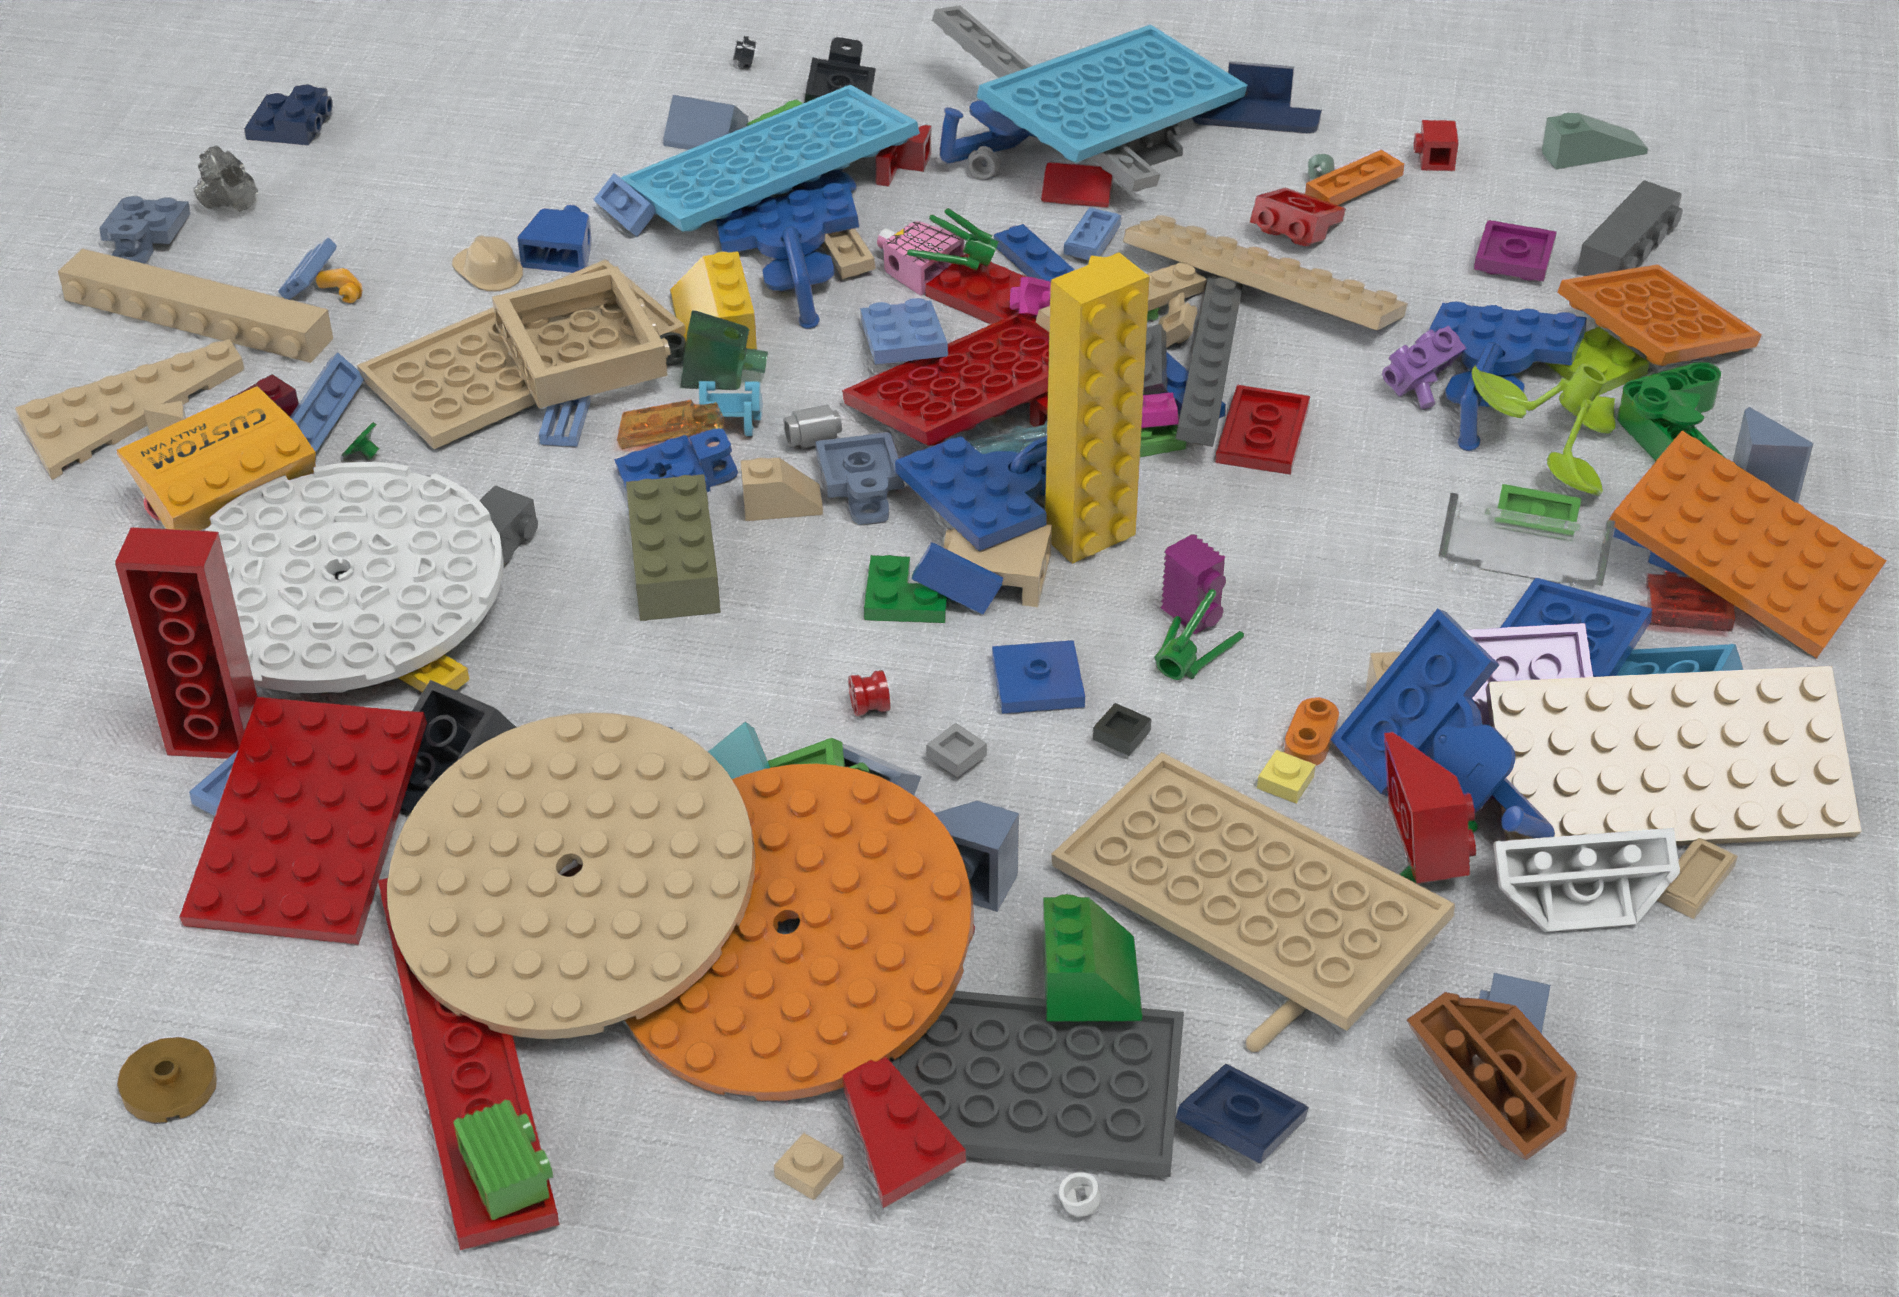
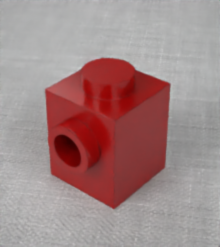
(1437, 145)

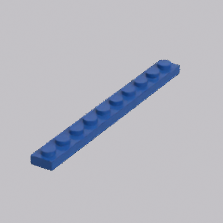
(1041, 262)

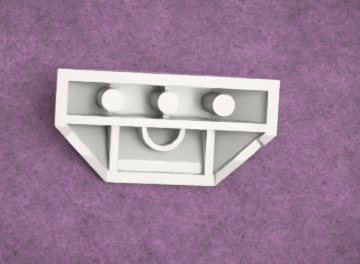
(1587, 877)

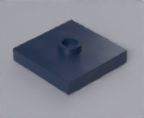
(1242, 1113)

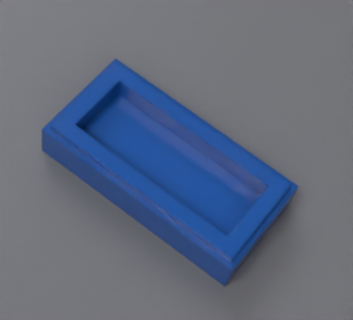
(957, 578)

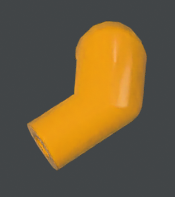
(344, 280)

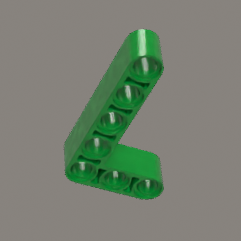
(1658, 434)

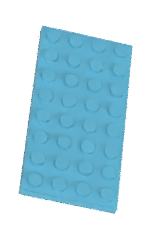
(1111, 92)
(770, 157)

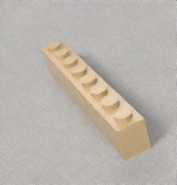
(196, 305)

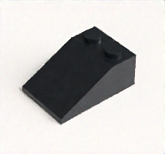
(452, 730)

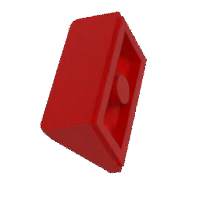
(1077, 185)

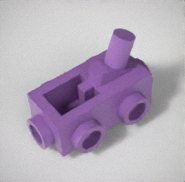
(1417, 366)

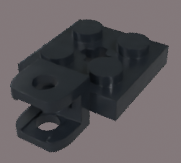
(839, 70)

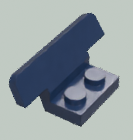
(1264, 103)

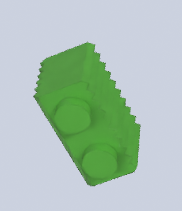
(502, 1158)

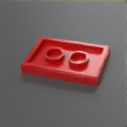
(1263, 429)

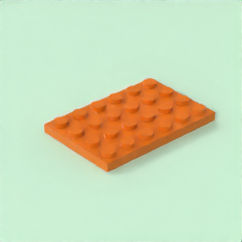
(1748, 543)

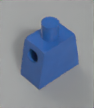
(556, 240)

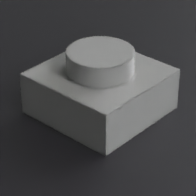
(956, 750)

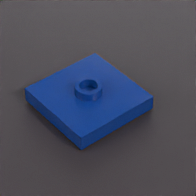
(1038, 676)

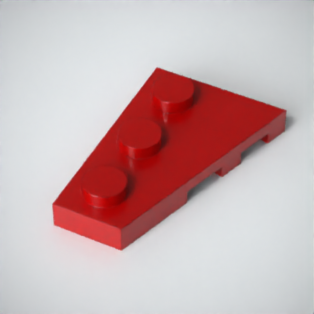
(899, 1131)

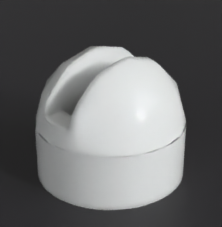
(1069, 1198)

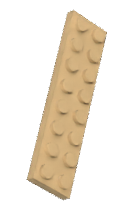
(1276, 276)

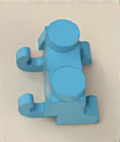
(735, 404)

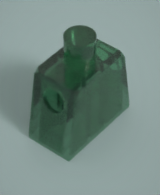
(718, 353)

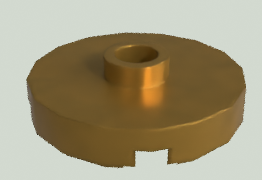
(167, 1079)

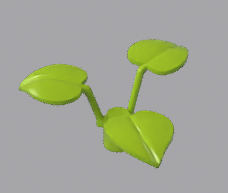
(1578, 397)

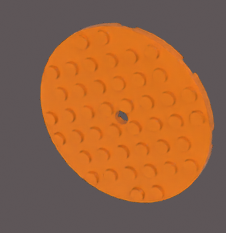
(862, 973)

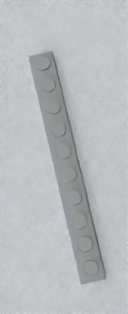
(1002, 61)

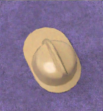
(489, 264)

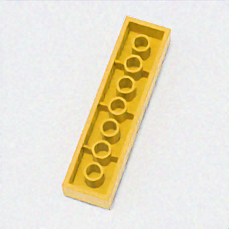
(1095, 405)

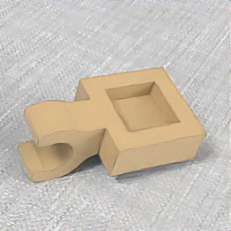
(1179, 320)

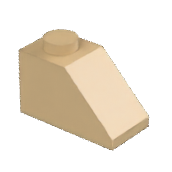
(777, 490)

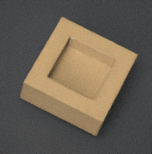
(808, 1166)

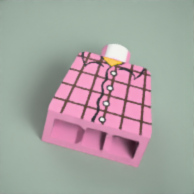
(911, 270)

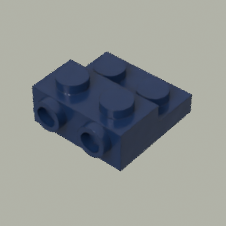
(291, 117)

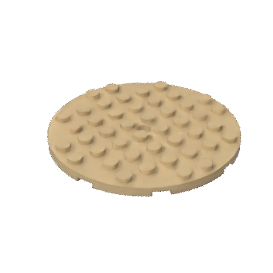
(553, 953)

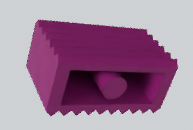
(1189, 575)

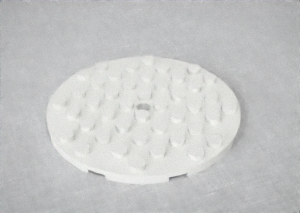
(414, 586)

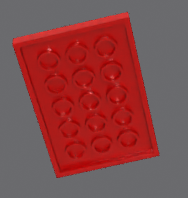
(956, 392)
(305, 821)

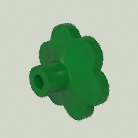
(363, 444)

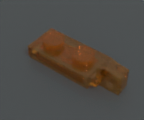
(667, 422)

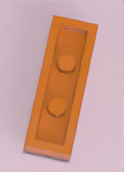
(1356, 178)

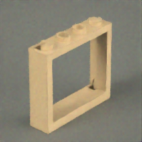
(591, 374)

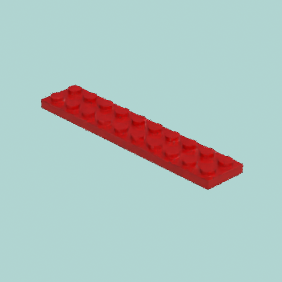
(462, 1072)

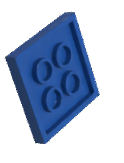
(1610, 623)

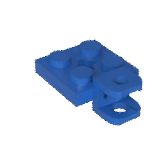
(680, 458)

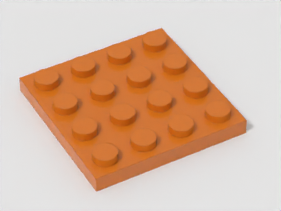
(1658, 314)

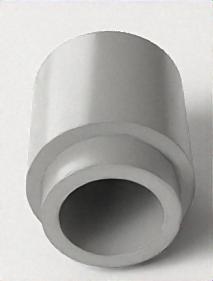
(812, 425)

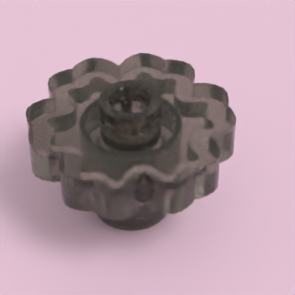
(224, 181)

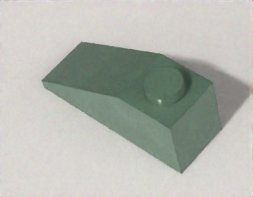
(1583, 140)

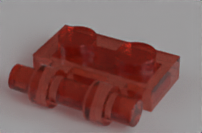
(1687, 603)

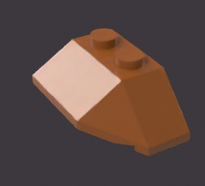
(1499, 1069)

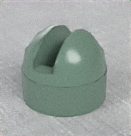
(1323, 161)

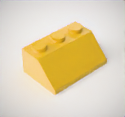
(716, 288)

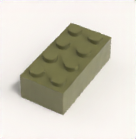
(672, 547)

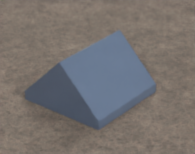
(700, 121)
(1772, 453)

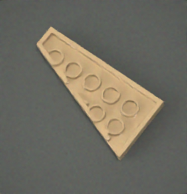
(111, 409)

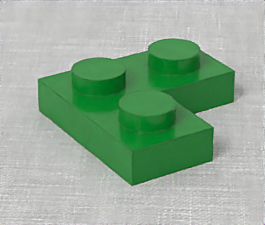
(895, 599)

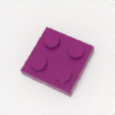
(1515, 250)

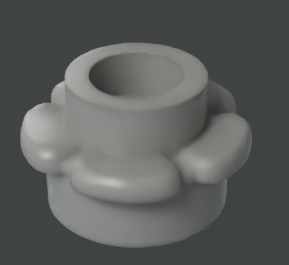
(984, 171)

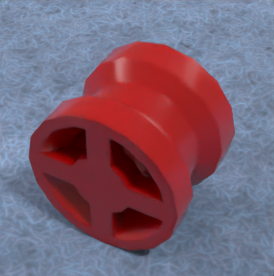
(869, 693)

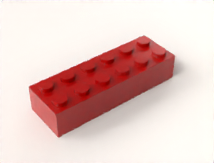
(188, 638)

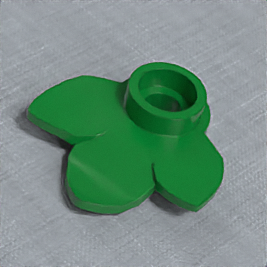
(1659, 401)

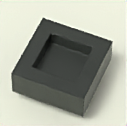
(1122, 729)

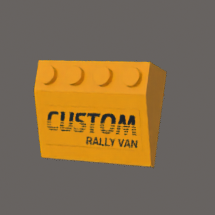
(216, 457)

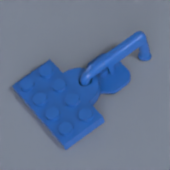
(1001, 135)
(790, 232)
(1503, 345)
(979, 493)
(1431, 707)

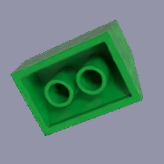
(1088, 963)

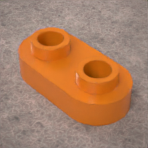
(1312, 729)

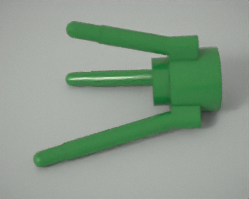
(979, 244)
(1178, 655)

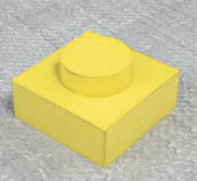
(1286, 776)

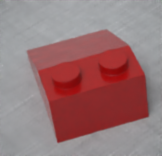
(1428, 813)

